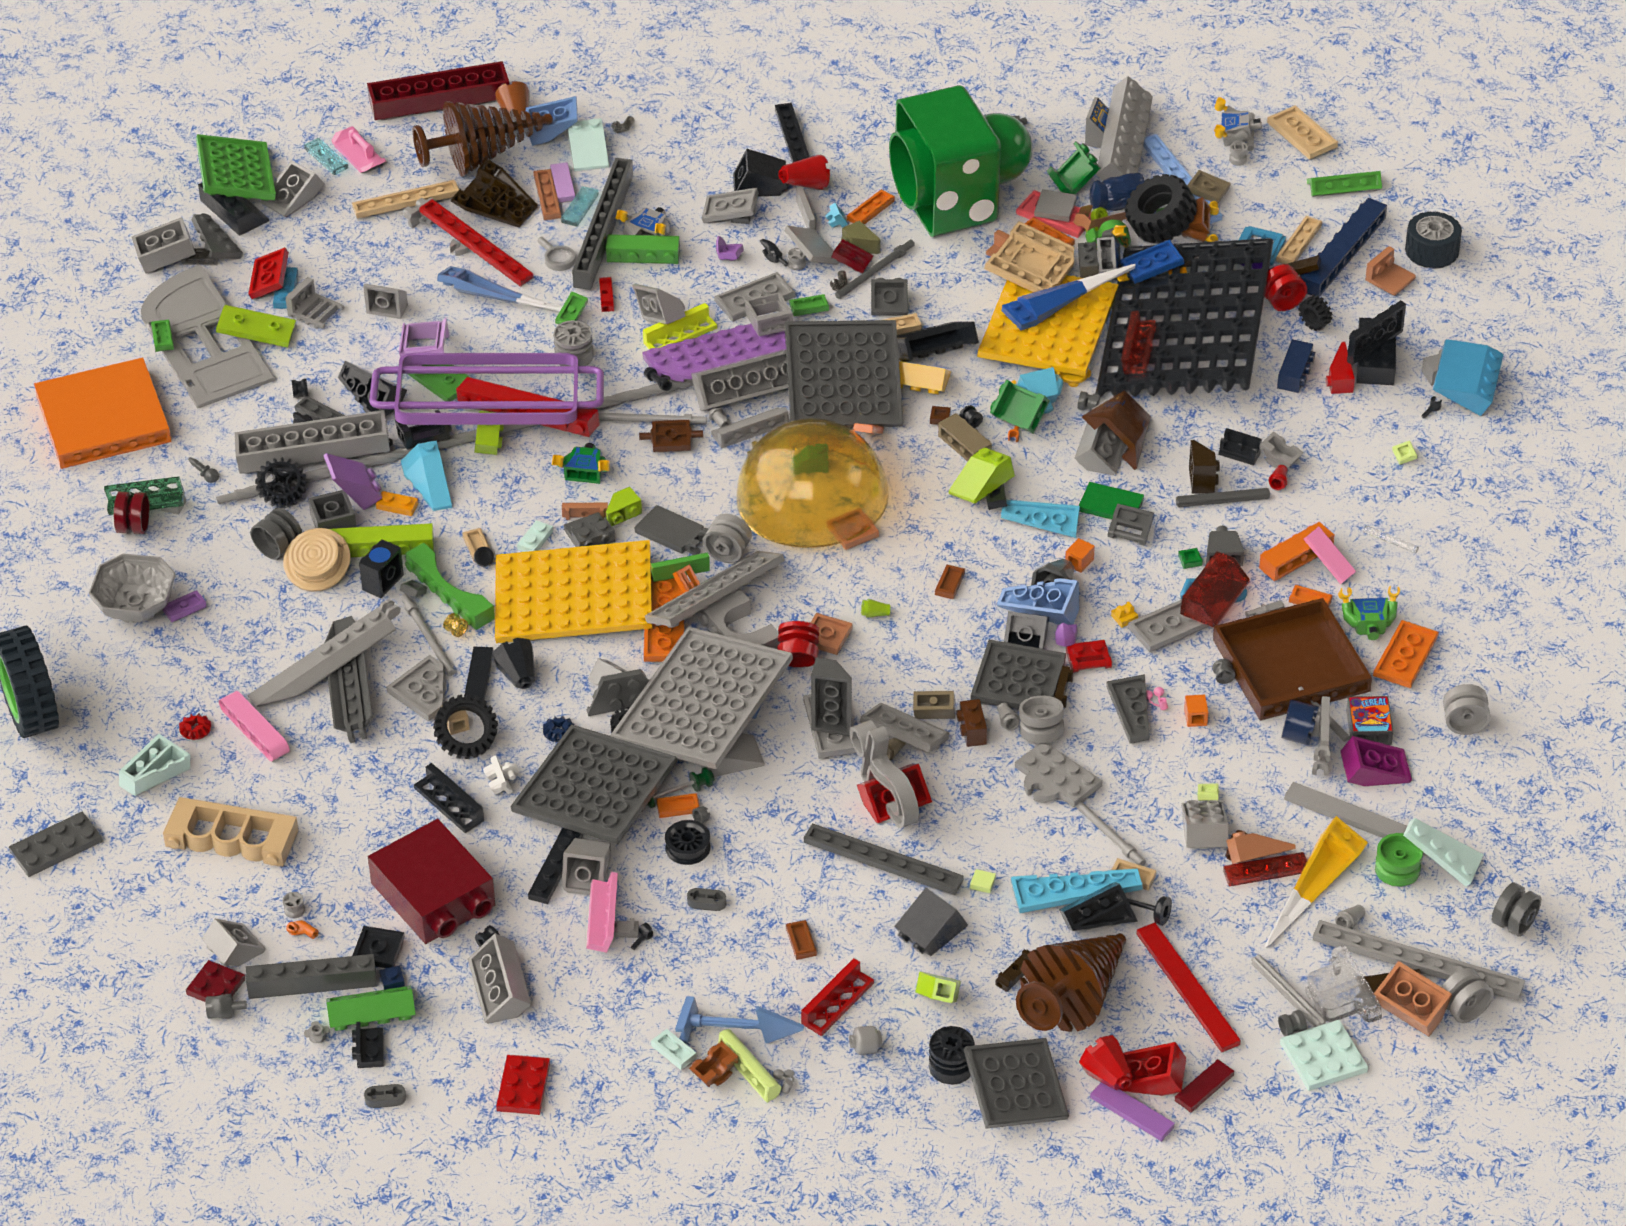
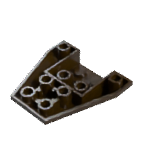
(495, 196)

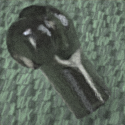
(618, 128)
(840, 282)

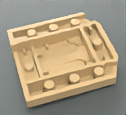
(1032, 259)

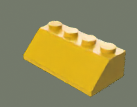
(923, 377)

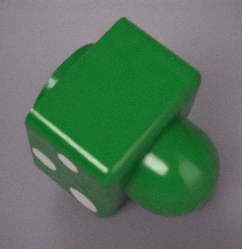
(954, 158)

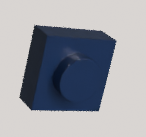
(392, 977)

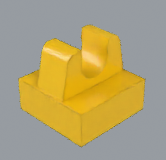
(1124, 614)

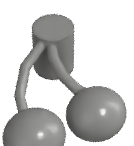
(779, 1074)

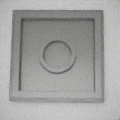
(1055, 205)

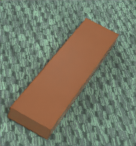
(547, 194)

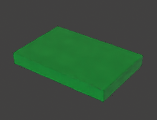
(1103, 499)

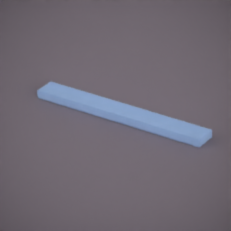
(1170, 164)

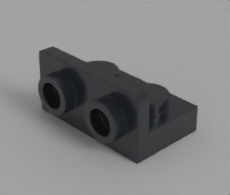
(369, 1047)

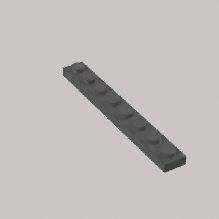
(883, 859)

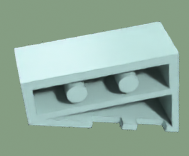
(153, 765)

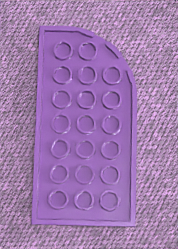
(711, 350)

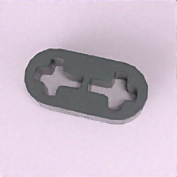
(706, 899)
(385, 1096)

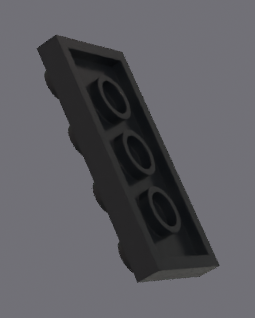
(1376, 332)

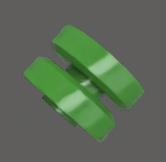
(1398, 860)

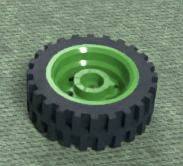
(26, 683)

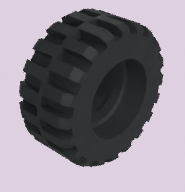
(1153, 195)

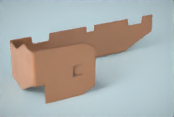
(1081, 218)

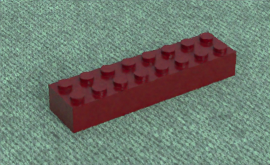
(430, 90)

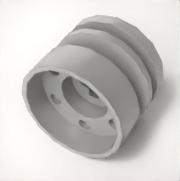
(576, 339)

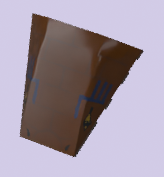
(1126, 420)

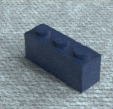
(1296, 366)

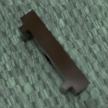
(1065, 676)
(1012, 974)

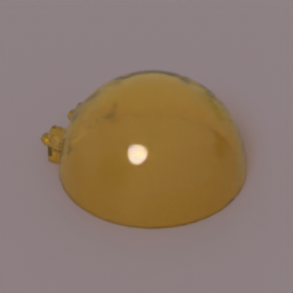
(811, 484)

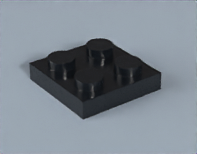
(382, 943)

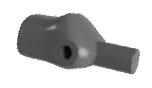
(223, 1006)

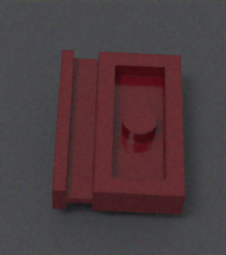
(852, 256)

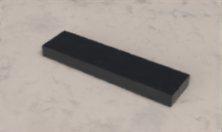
(479, 672)

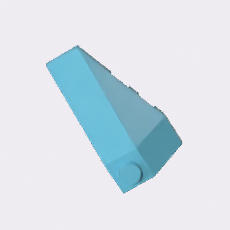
(426, 472)

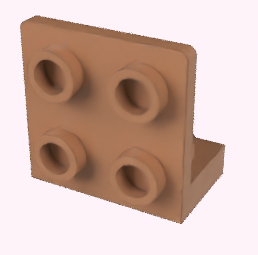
(1387, 275)

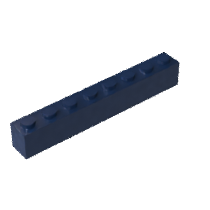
(1345, 245)

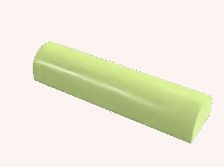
(750, 1067)

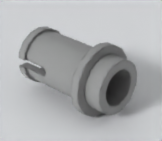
(716, 414)

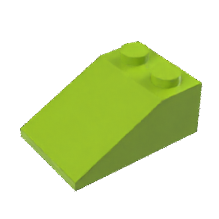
(982, 475)

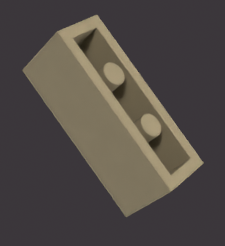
(962, 436)

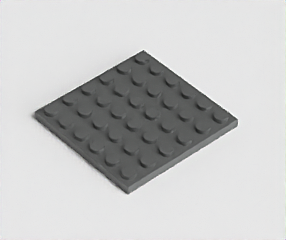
(844, 371)
(594, 784)

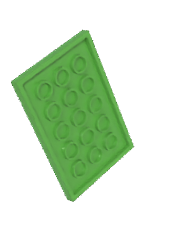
(235, 167)

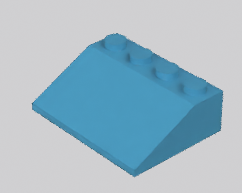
(1468, 374)

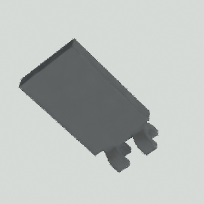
(671, 530)

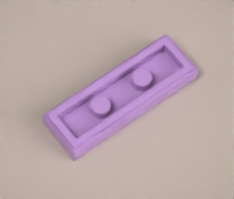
(562, 182)

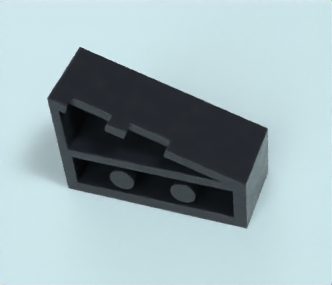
(1099, 909)

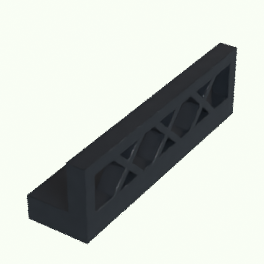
(458, 798)

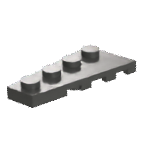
(215, 238)

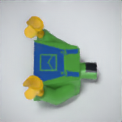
(1369, 615)

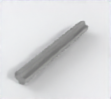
(1287, 991)

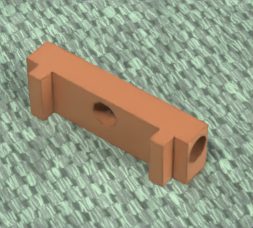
(583, 509)

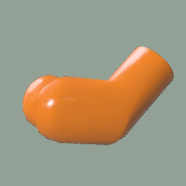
(302, 927)

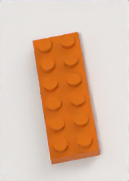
(661, 639)

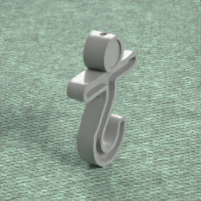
(872, 745)

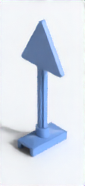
(771, 1024)

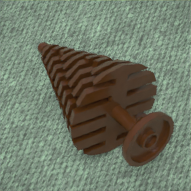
(477, 133)
(1068, 982)

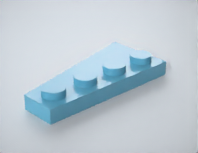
(1046, 516)

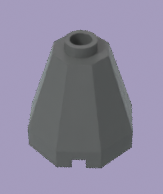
(1053, 570)

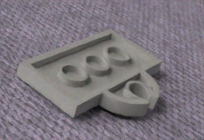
(1055, 776)

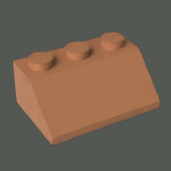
(1413, 998)

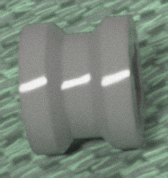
(796, 259)
(293, 905)

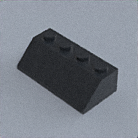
(234, 211)

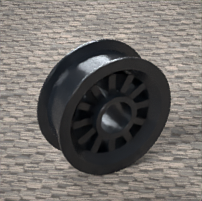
(687, 842)

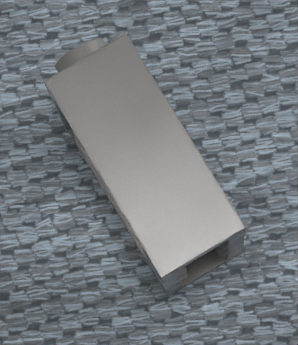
(772, 322)

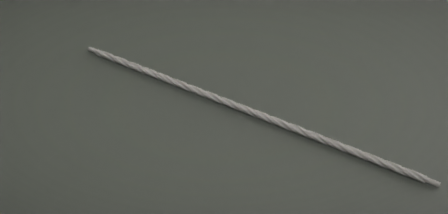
(461, 438)

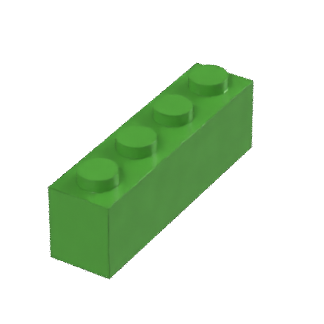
(643, 249)

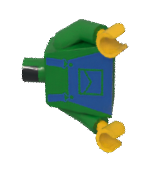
(583, 464)

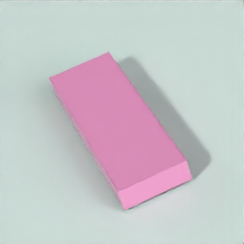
(1329, 555)

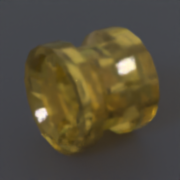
(455, 624)

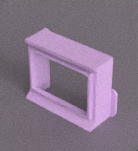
(423, 330)

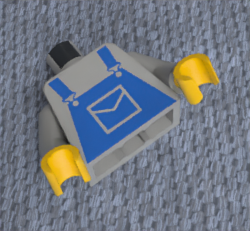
(1235, 124)
(651, 221)

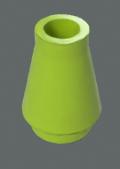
(873, 608)

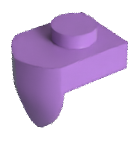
(728, 251)
(1066, 634)

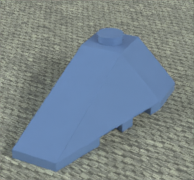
(1054, 599)

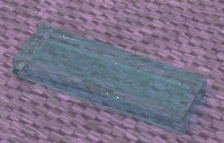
(326, 156)
(579, 206)

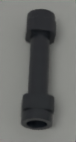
(663, 382)

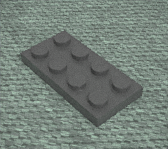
(55, 844)

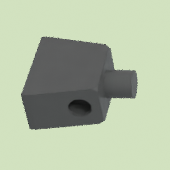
(1226, 543)

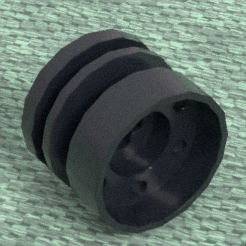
(947, 1054)

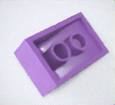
(354, 480)

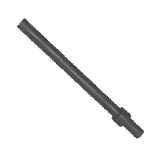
(898, 252)

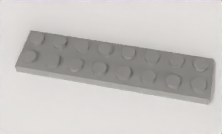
(714, 589)

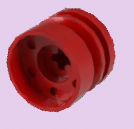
(800, 640)

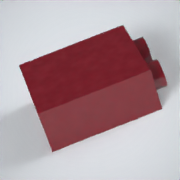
(432, 881)

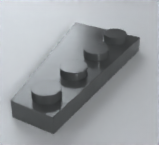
(1131, 706)

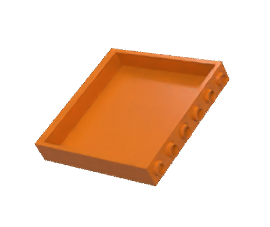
(102, 412)

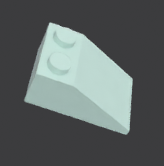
(588, 145)

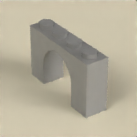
(730, 609)

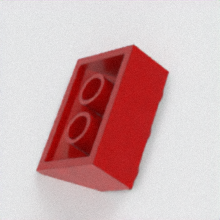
(876, 796)

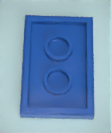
(1153, 261)

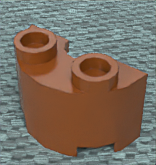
(717, 1066)

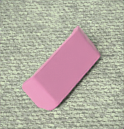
(356, 149)

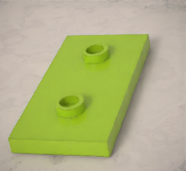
(255, 326)

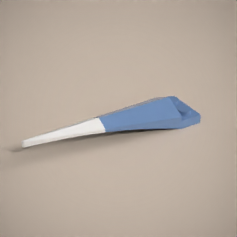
(473, 284)

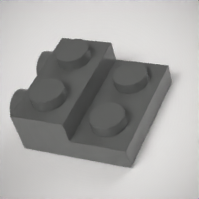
(889, 296)
(590, 531)

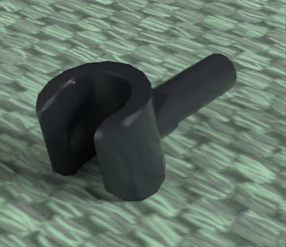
(1434, 406)
(646, 933)

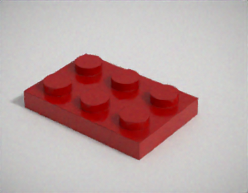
(268, 273)
(523, 1084)

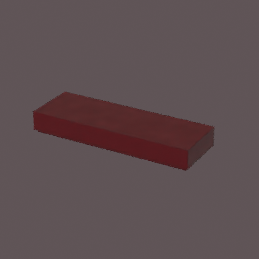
(1204, 1085)

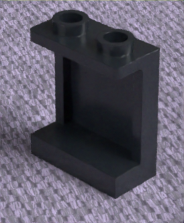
(422, 433)

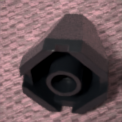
(516, 662)

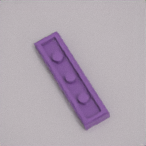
(1133, 1111)

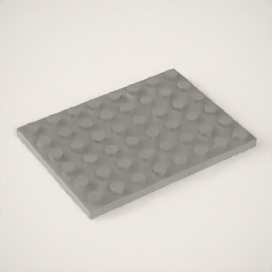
(702, 696)

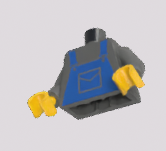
(1109, 251)

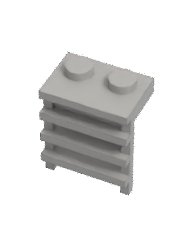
(304, 299)

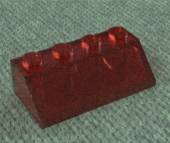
(1214, 590)

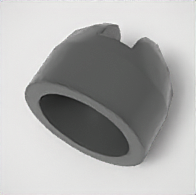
(700, 814)

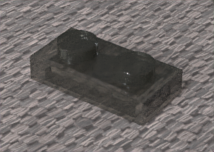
(201, 257)

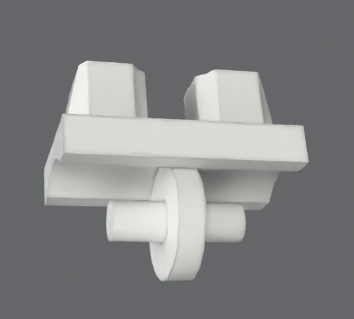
(503, 773)

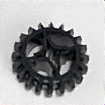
(292, 472)

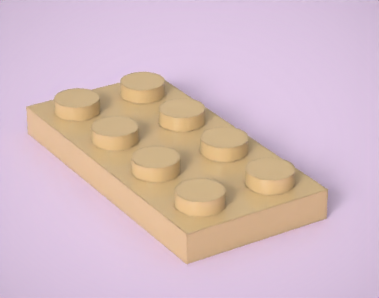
(1302, 132)

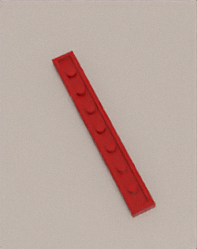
(476, 242)
(1188, 987)

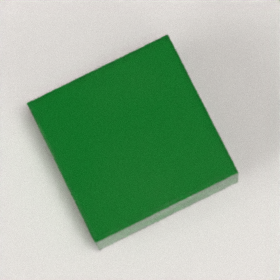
(1190, 558)

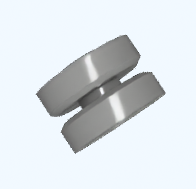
(727, 538)
(1466, 709)
(1041, 719)
(1469, 995)

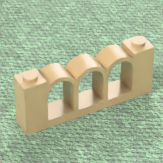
(272, 851)

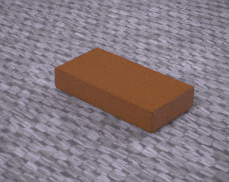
(950, 581)
(801, 939)

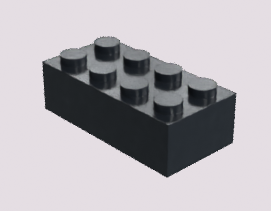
(1379, 365)

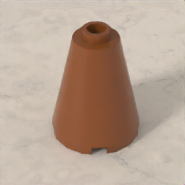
(513, 96)

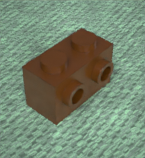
(972, 723)

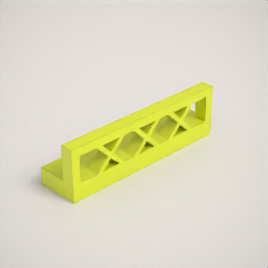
(693, 318)

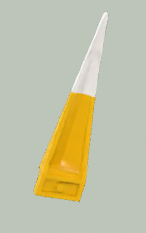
(1330, 857)

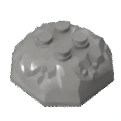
(132, 587)

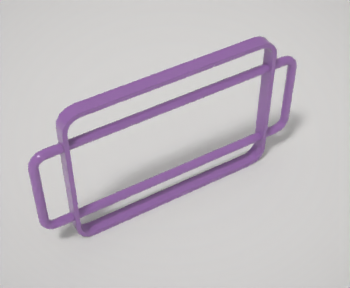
(487, 359)

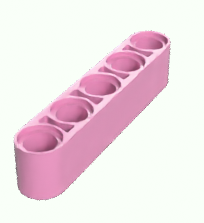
(254, 726)

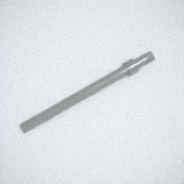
(649, 418)
(412, 610)
(1127, 849)

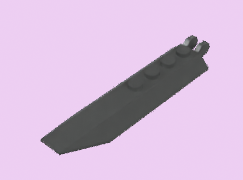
(349, 690)

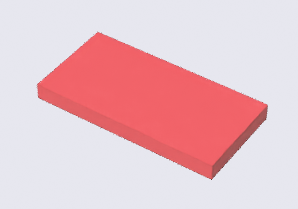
(1027, 210)

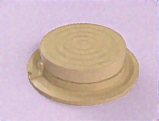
(317, 559)

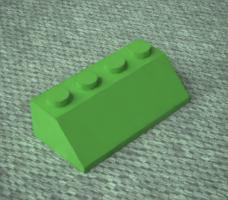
(370, 1007)

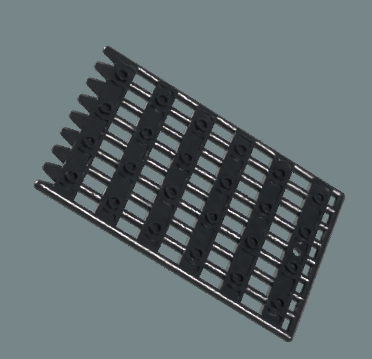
(1209, 255)

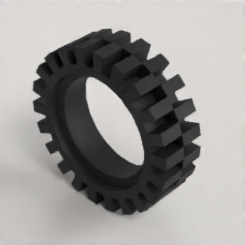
(468, 704)

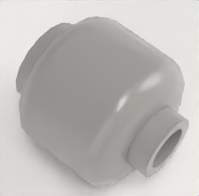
(865, 1040)

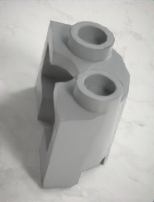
(1278, 452)

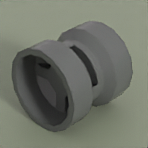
(1088, 401)
(1292, 1023)

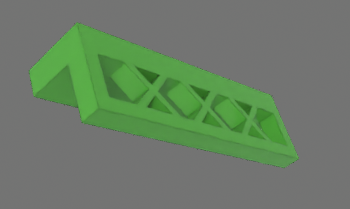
(1345, 183)

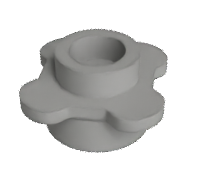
(313, 1035)

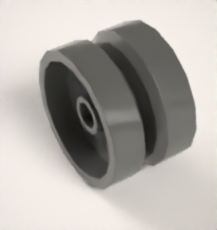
(1516, 909)

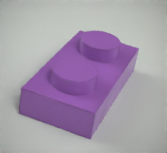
(184, 606)

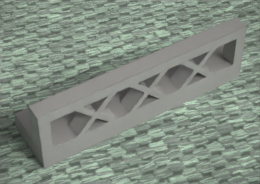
(750, 427)

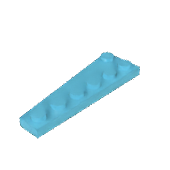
(1053, 891)

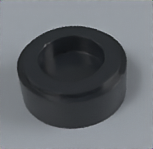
(483, 556)

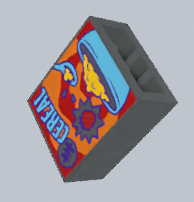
(1370, 718)

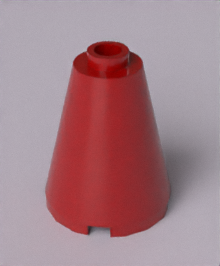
(806, 173)

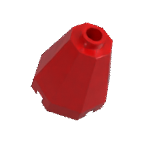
(1107, 1063)

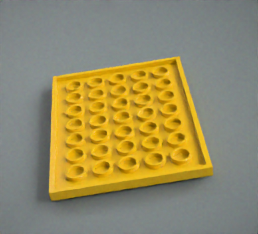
(1060, 341)
(573, 591)

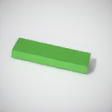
(665, 569)

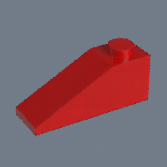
(1340, 373)

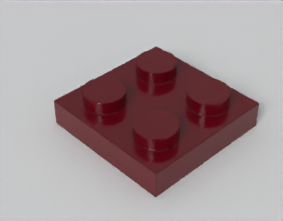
(215, 981)

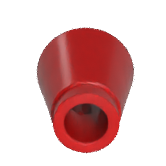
(1278, 477)

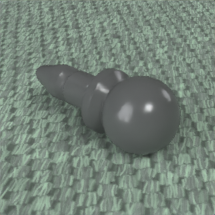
(210, 475)

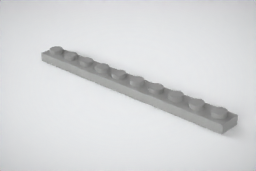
(1412, 957)

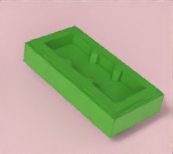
(809, 305)
(162, 335)

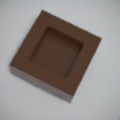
(939, 413)

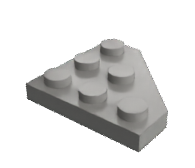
(421, 687)

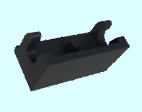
(1240, 446)

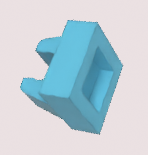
(836, 216)

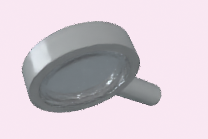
(557, 257)

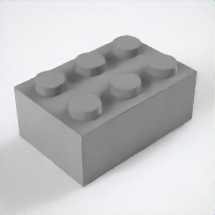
(163, 245)

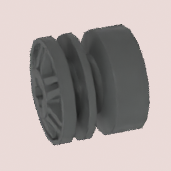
(275, 533)

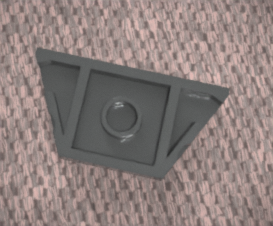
(617, 691)

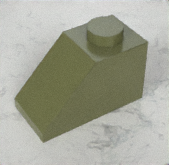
(861, 237)

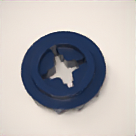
(556, 734)

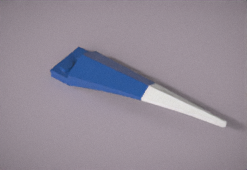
(1037, 306)

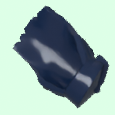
(1114, 191)

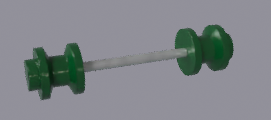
(696, 780)

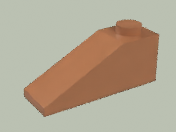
(1254, 846)

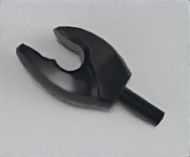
(772, 252)

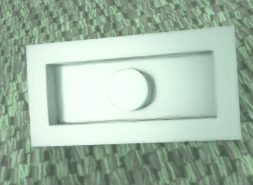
(535, 537)
(673, 1049)

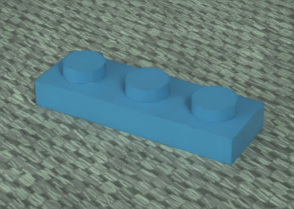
(289, 285)

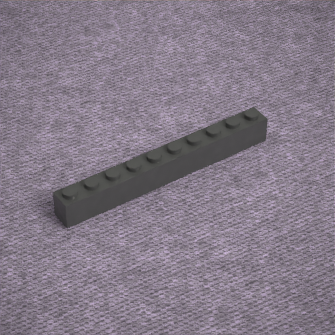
(602, 223)

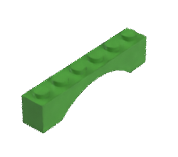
(469, 606)

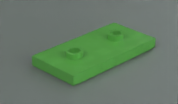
(441, 384)

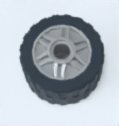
(1433, 239)

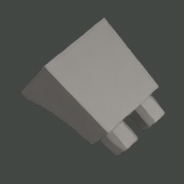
(584, 862)

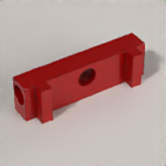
(606, 294)

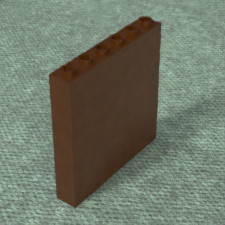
(1289, 651)

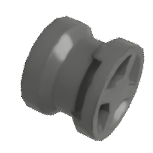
(1223, 671)

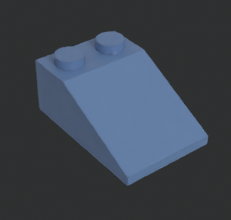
(564, 116)

